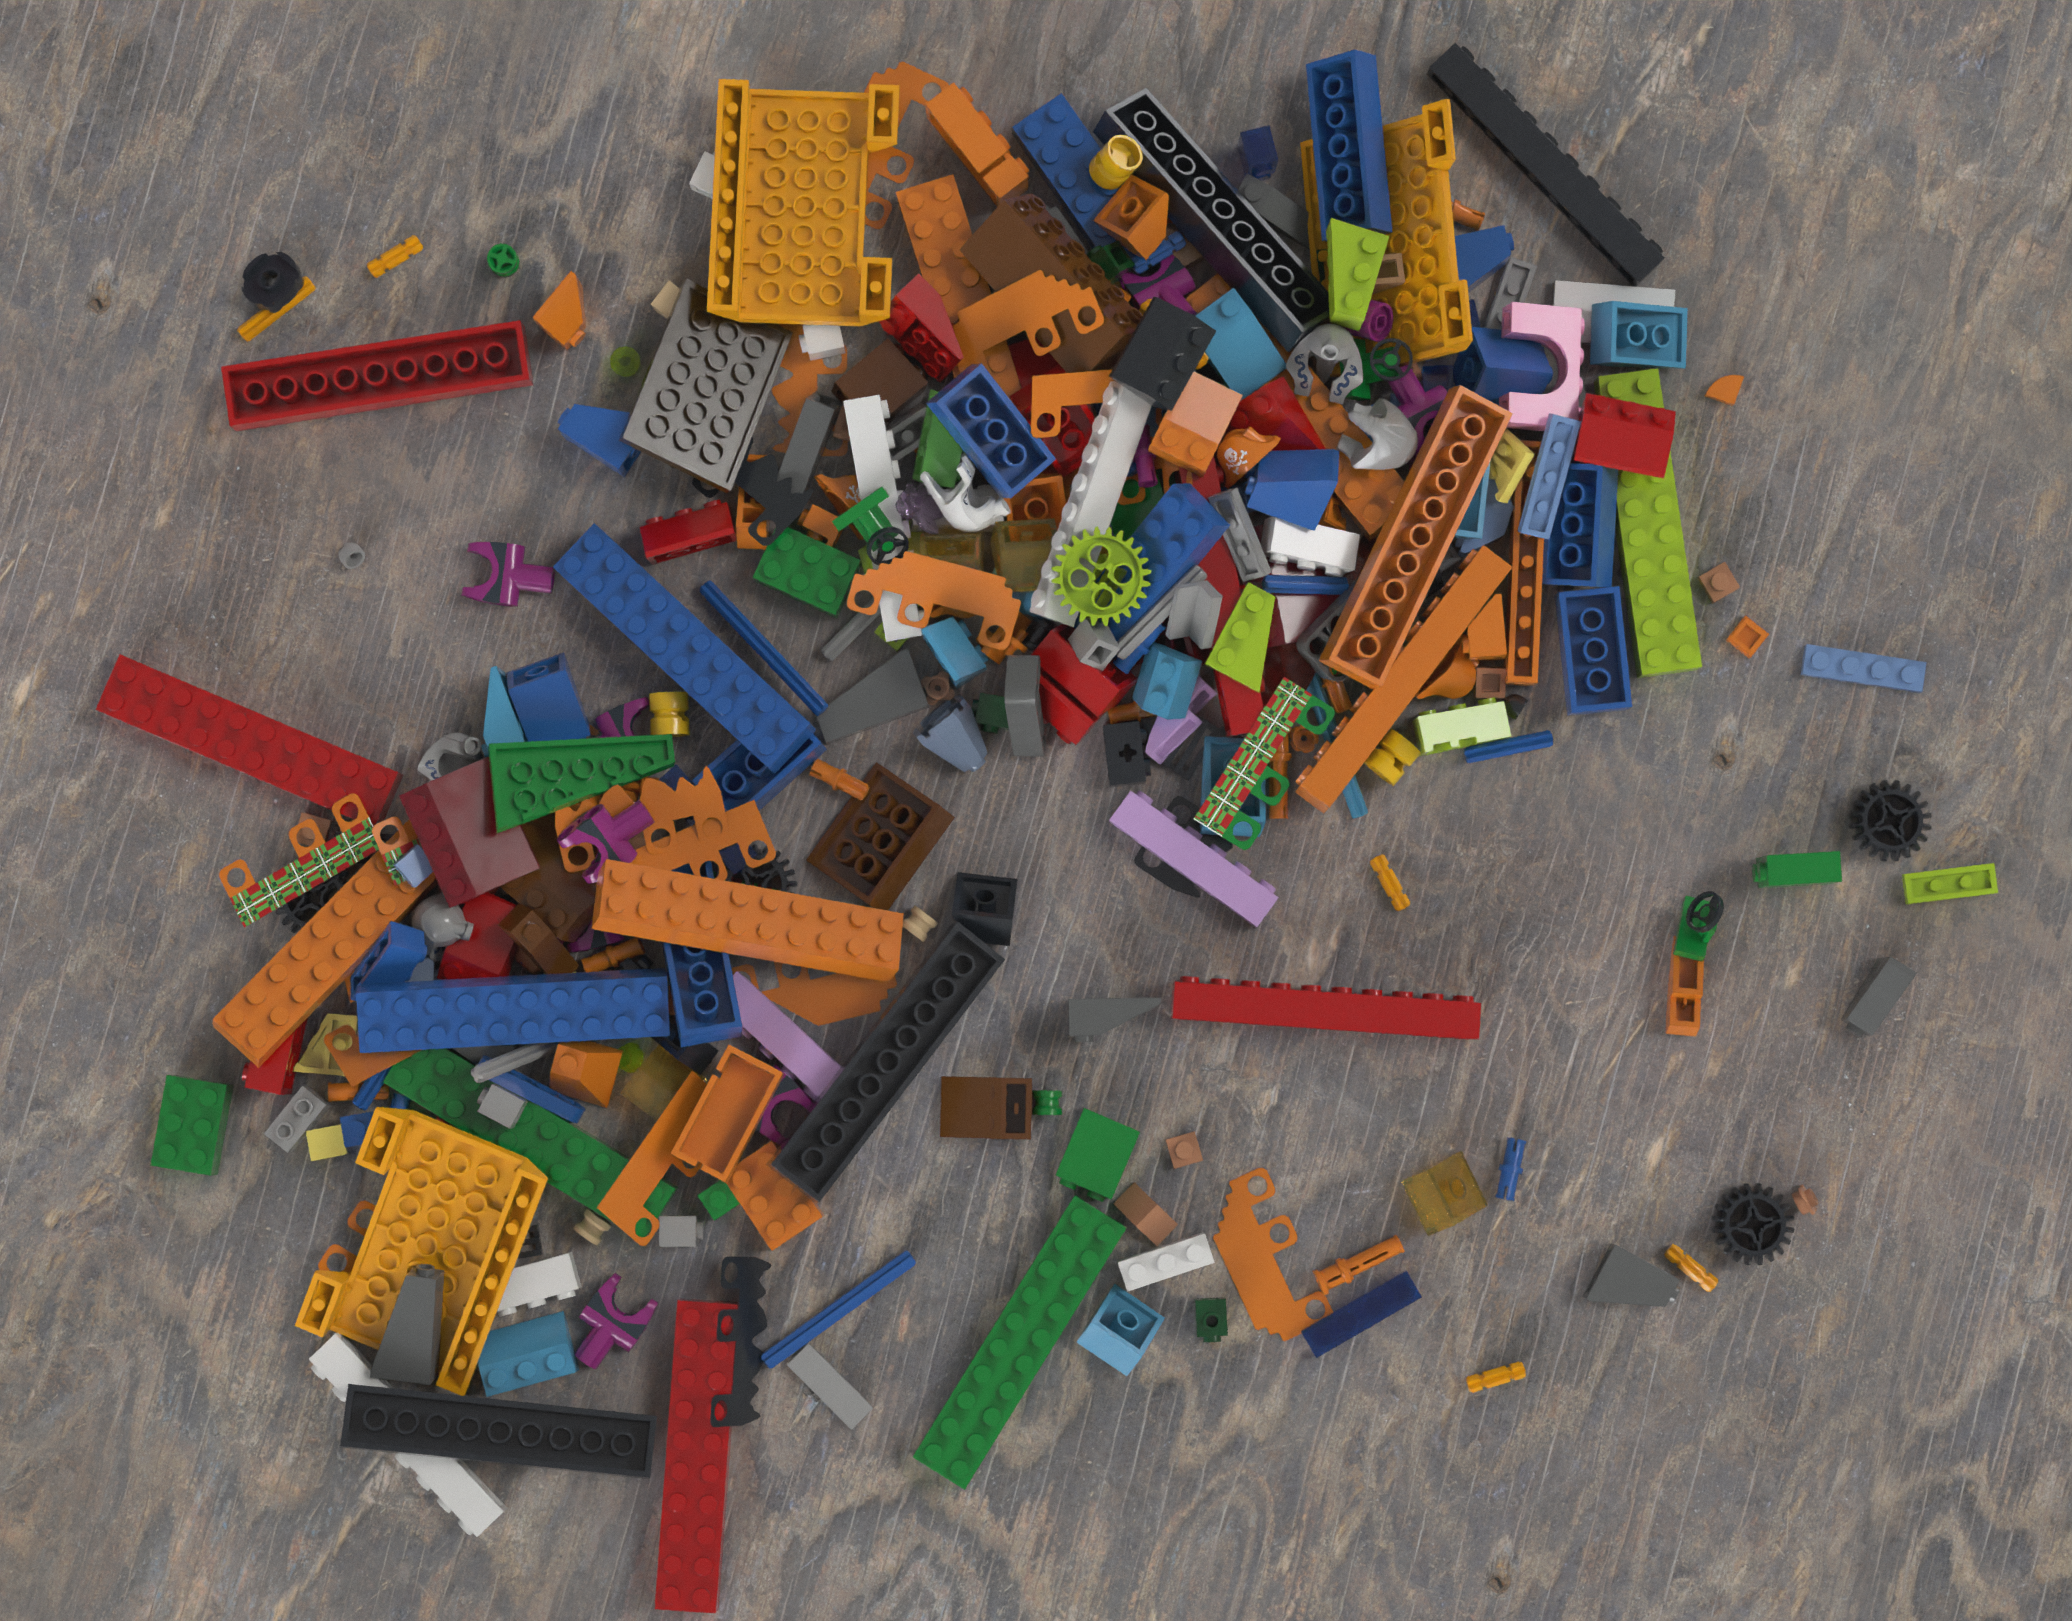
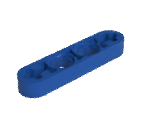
(539, 1094)

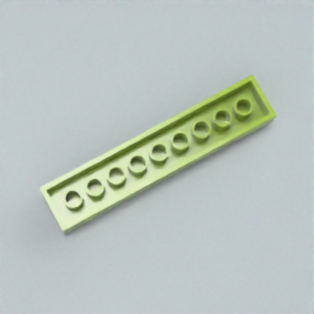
(1652, 551)

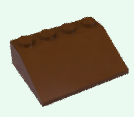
(880, 839)
(553, 893)

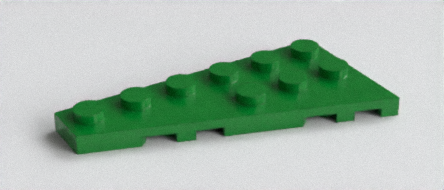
(554, 774)

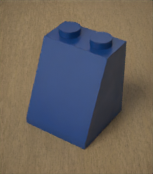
(1482, 254)
(1501, 365)
(598, 434)
(1293, 485)
(548, 700)

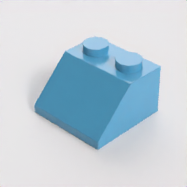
(1166, 682)
(1120, 1330)

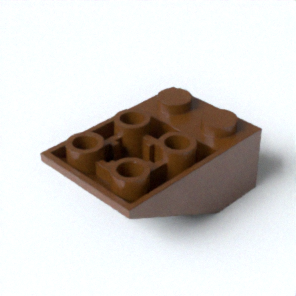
(986, 1107)

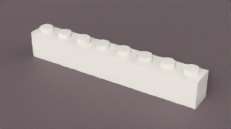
(875, 469)
(1093, 492)
(450, 1479)

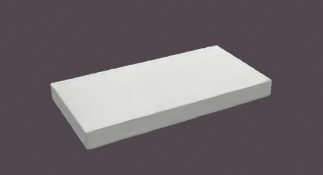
(1585, 294)

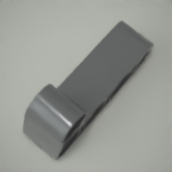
(1322, 631)
(1024, 706)

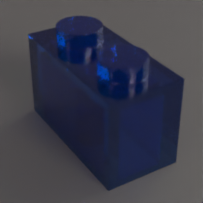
(1258, 152)

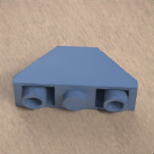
(1495, 522)

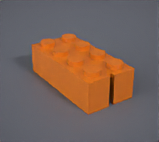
(976, 144)
(727, 1113)

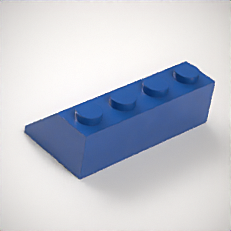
(746, 778)

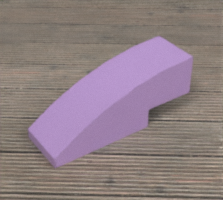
(1170, 733)

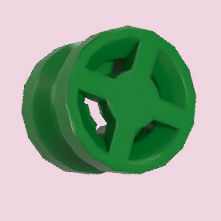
(497, 258)
(1046, 1102)

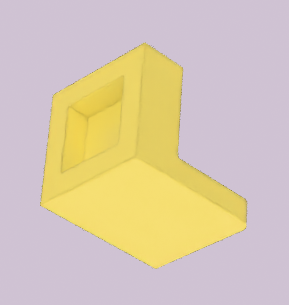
(326, 1142)

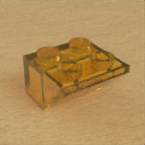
(955, 547)
(1021, 550)

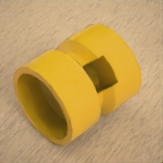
(1115, 162)
(669, 713)
(1392, 757)

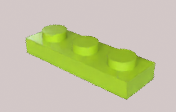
(1950, 883)

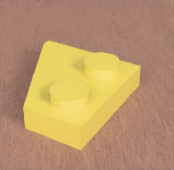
(1509, 465)
(317, 1057)

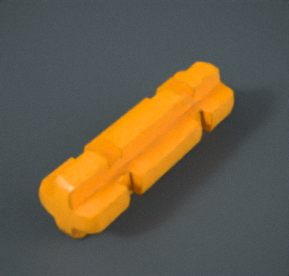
(394, 256)
(1390, 882)
(1691, 1268)
(1496, 1377)

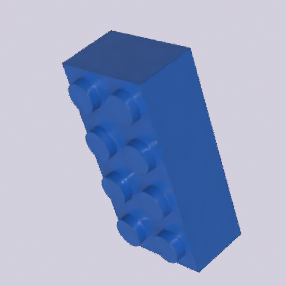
(990, 430)
(1583, 529)
(1593, 650)

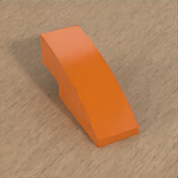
(1684, 995)

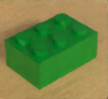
(808, 571)
(192, 1125)

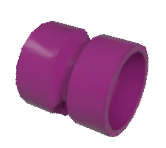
(1376, 323)

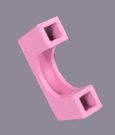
(1561, 333)

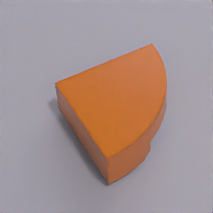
(1725, 389)
(1332, 516)

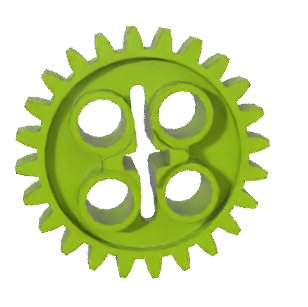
(1118, 554)

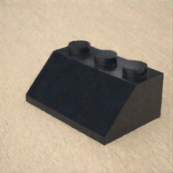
(1162, 354)

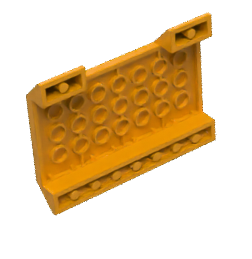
(796, 205)
(1433, 303)
(442, 1205)

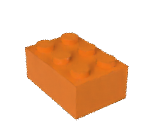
(770, 1200)

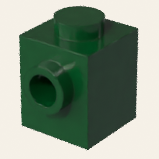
(1112, 260)
(990, 713)
(1211, 1318)

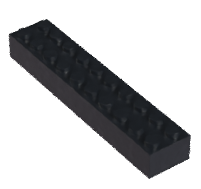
(1220, 221)
(885, 1062)
(498, 1431)

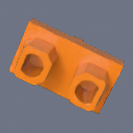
(1016, 640)

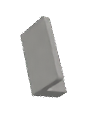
(1194, 613)

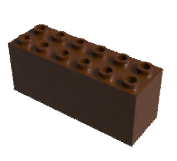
(1025, 239)

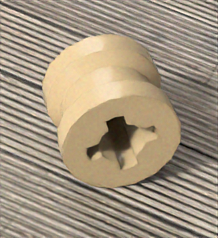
(919, 923)
(592, 1226)

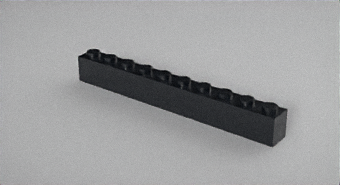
(1545, 164)

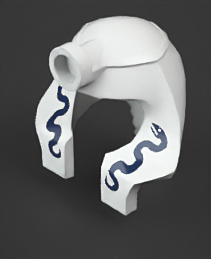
(962, 506)

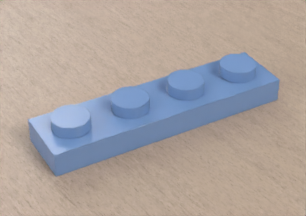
(1549, 476)
(1863, 668)

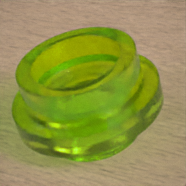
(625, 371)
(631, 1058)

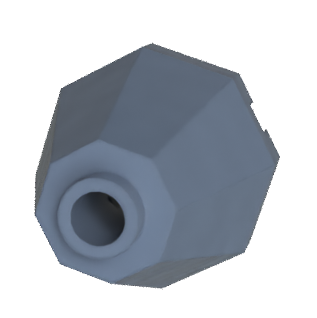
(954, 735)

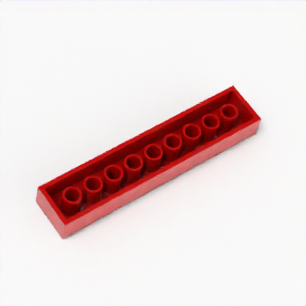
(377, 375)
(1237, 702)
(246, 740)
(1326, 1010)
(696, 1461)

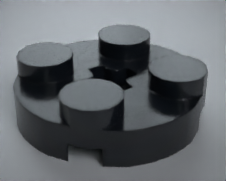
(281, 291)

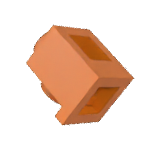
(819, 525)

